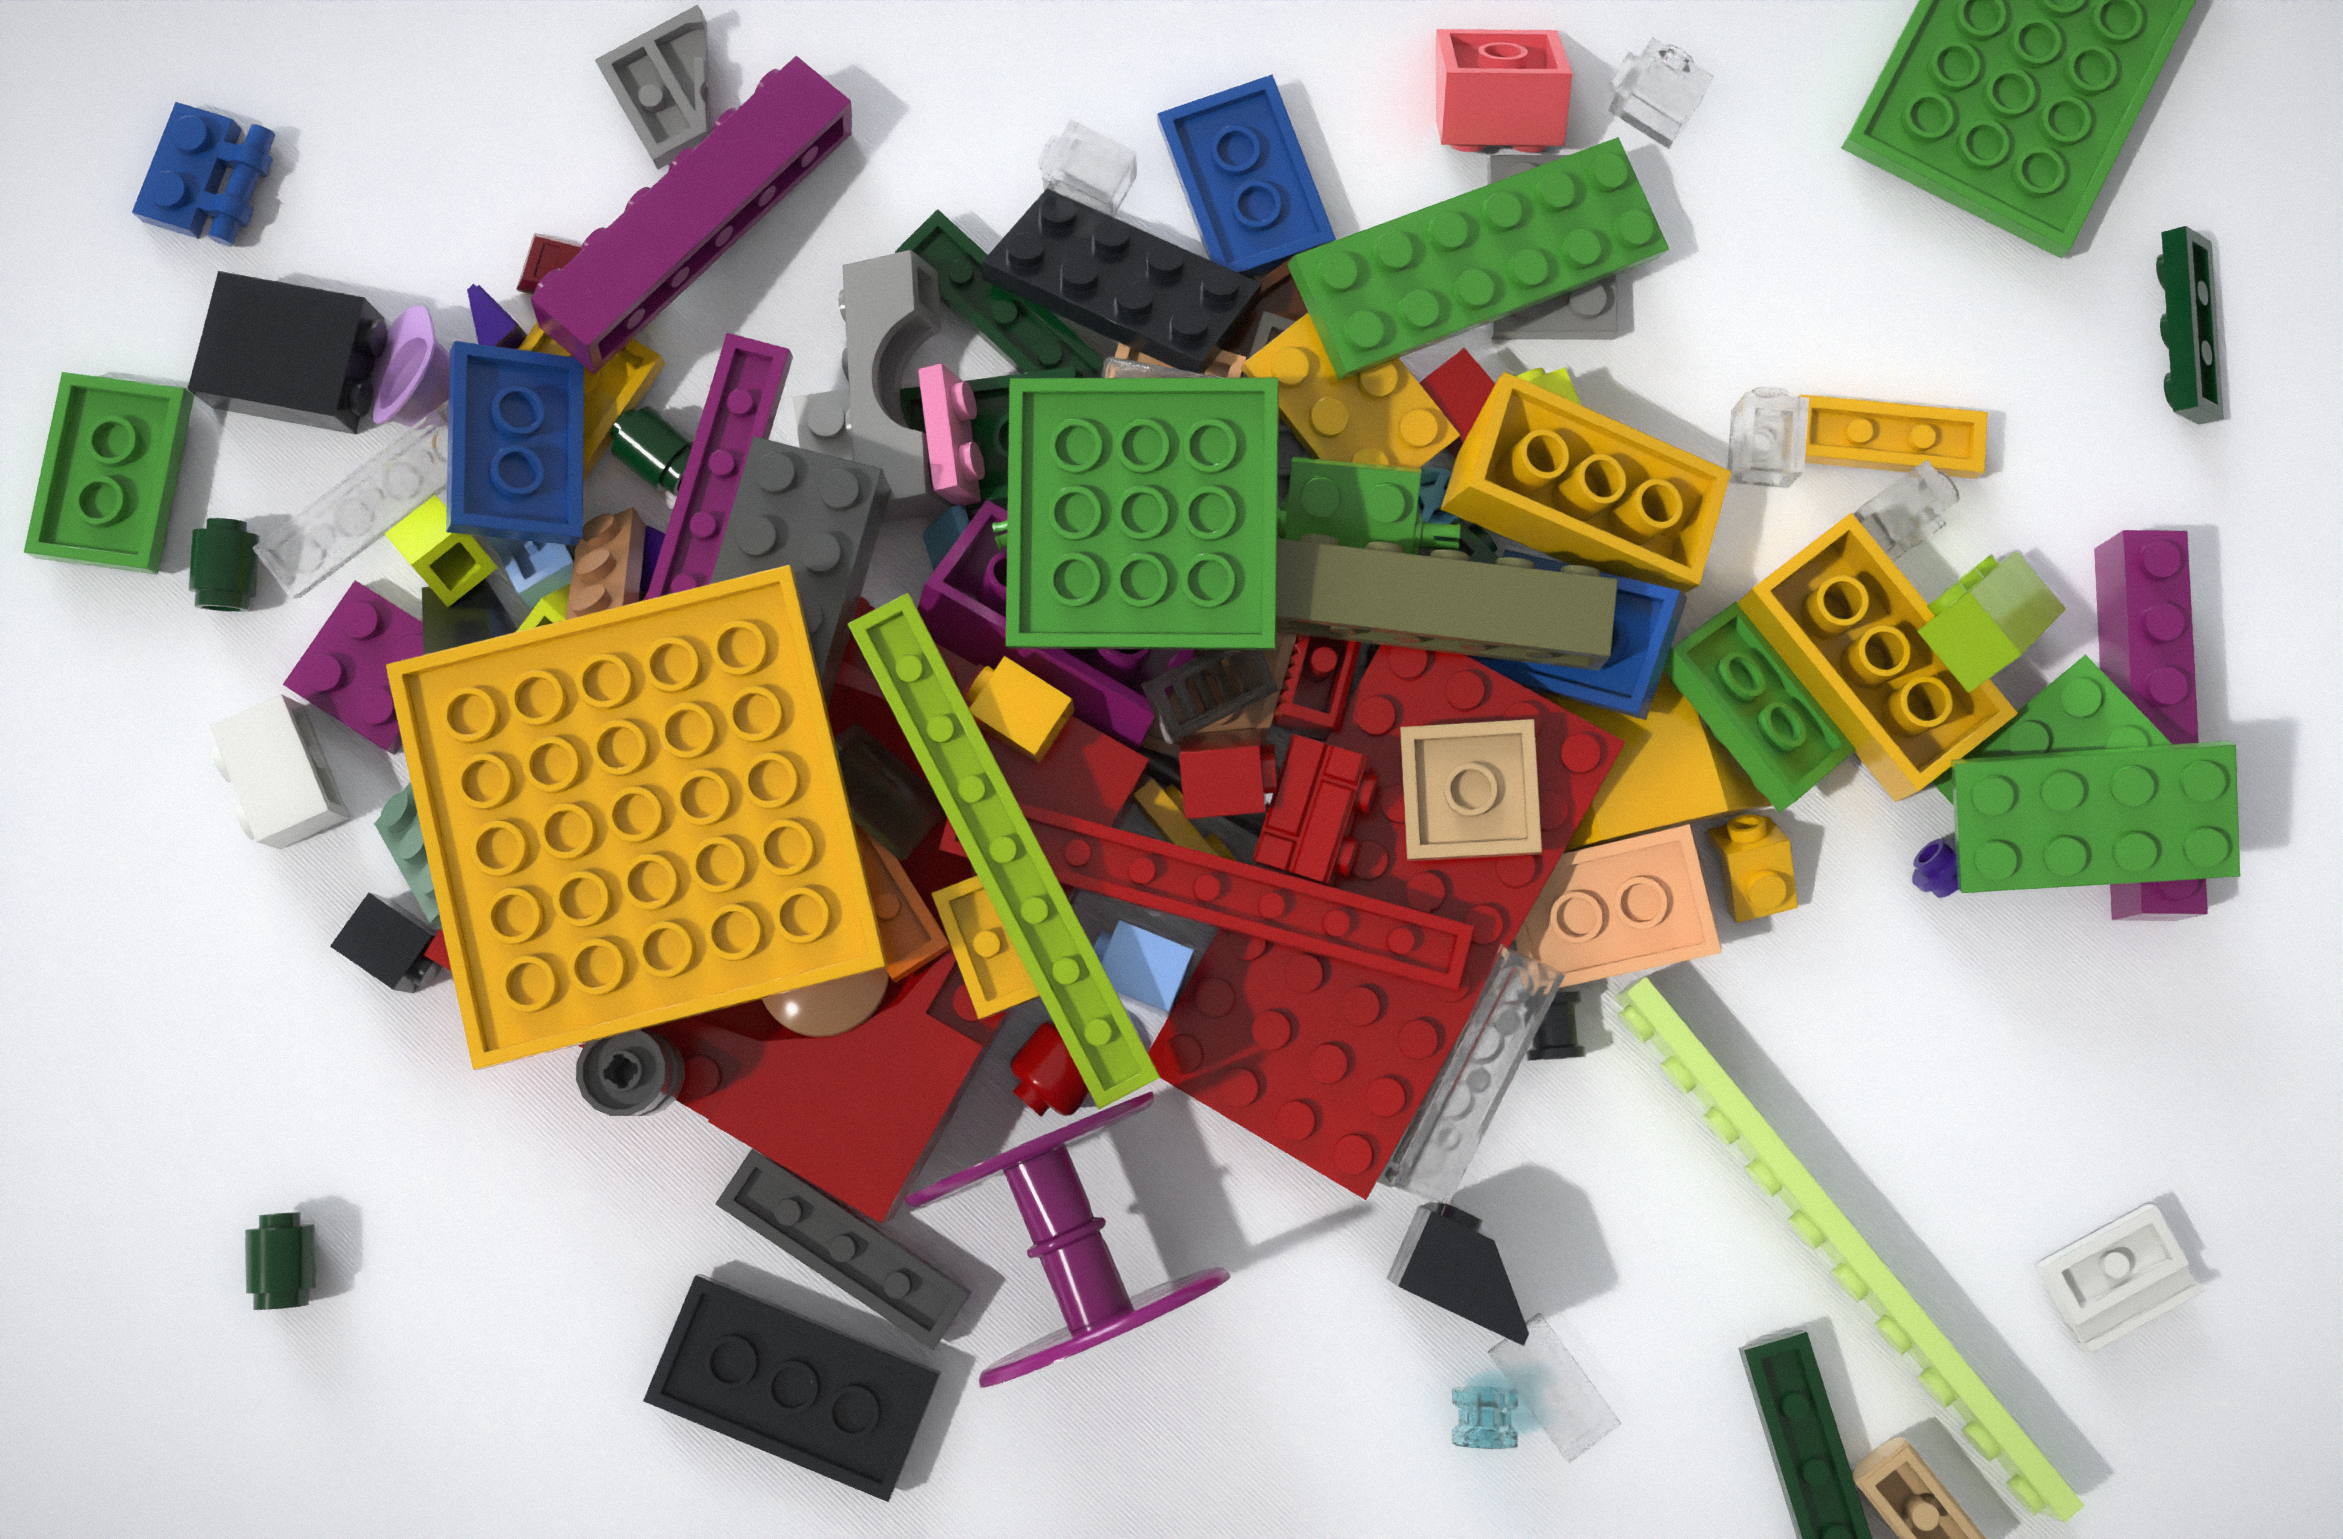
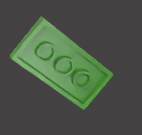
(2096, 817)

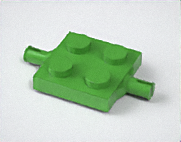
(1359, 506)

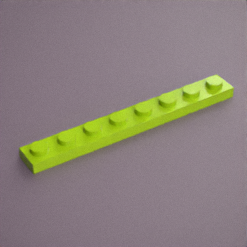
(1004, 851)

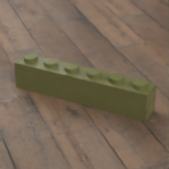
(1445, 602)

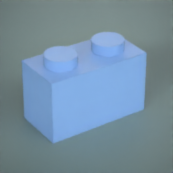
(1144, 966)

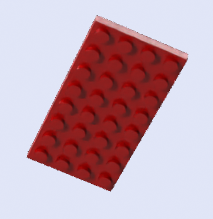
(1343, 1054)

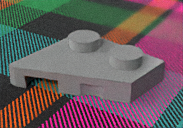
(664, 84)

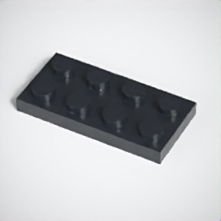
(1122, 282)
(792, 1387)

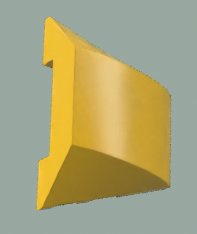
(1664, 775)

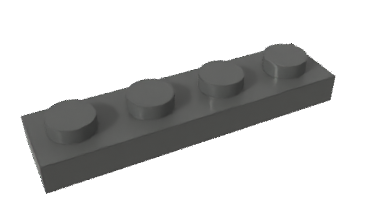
(844, 1248)

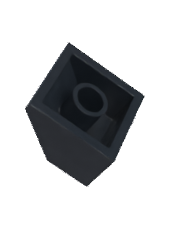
(1458, 1270)

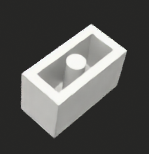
(277, 773)

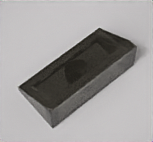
(886, 793)

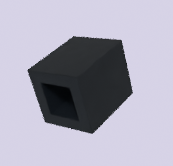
(389, 944)

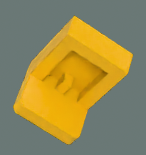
(1755, 867)

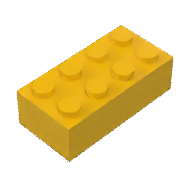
(1852, 639)

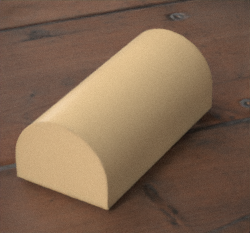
(1911, 1495)

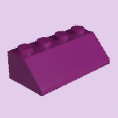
(967, 615)

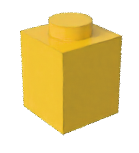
(1019, 708)

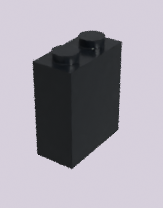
(288, 352)

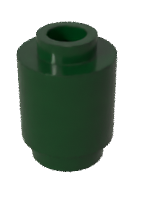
(652, 448)
(223, 565)
(280, 1261)

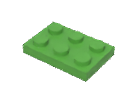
(109, 473)
(1756, 706)
(2071, 714)

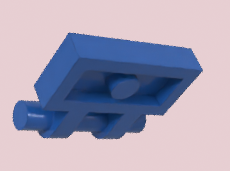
(190, 168)

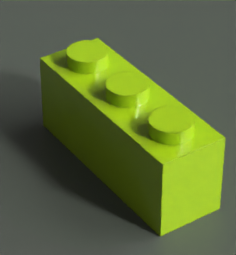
(1989, 618)

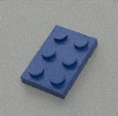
(1245, 177)
(515, 444)
(1641, 641)

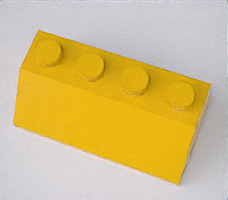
(1586, 488)

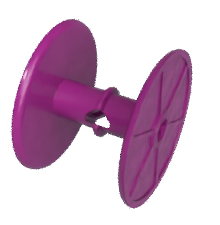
(1070, 1246)

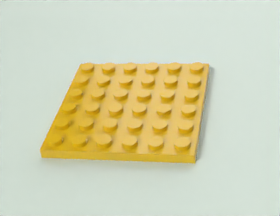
(634, 817)

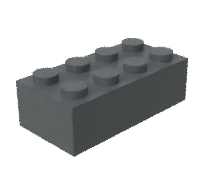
(819, 520)

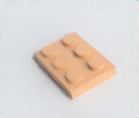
(1623, 908)

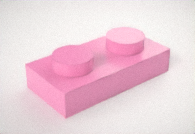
(953, 455)

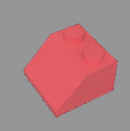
(1501, 89)

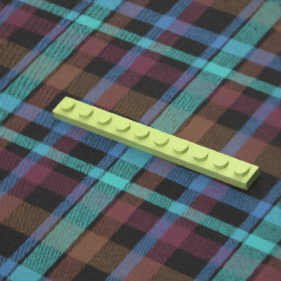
(1858, 1267)

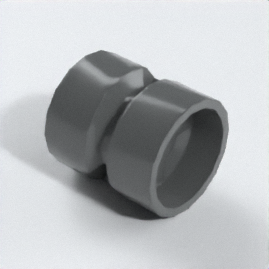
(631, 1073)

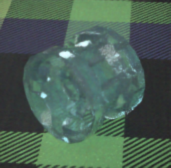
(1485, 1417)

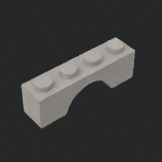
(888, 315)

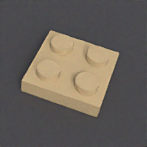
(1471, 790)

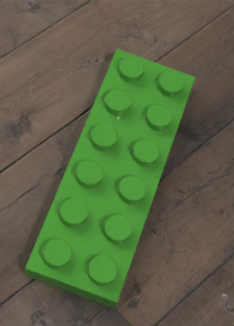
(1477, 257)

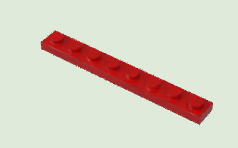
(1246, 899)

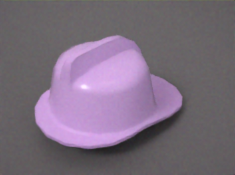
(411, 372)

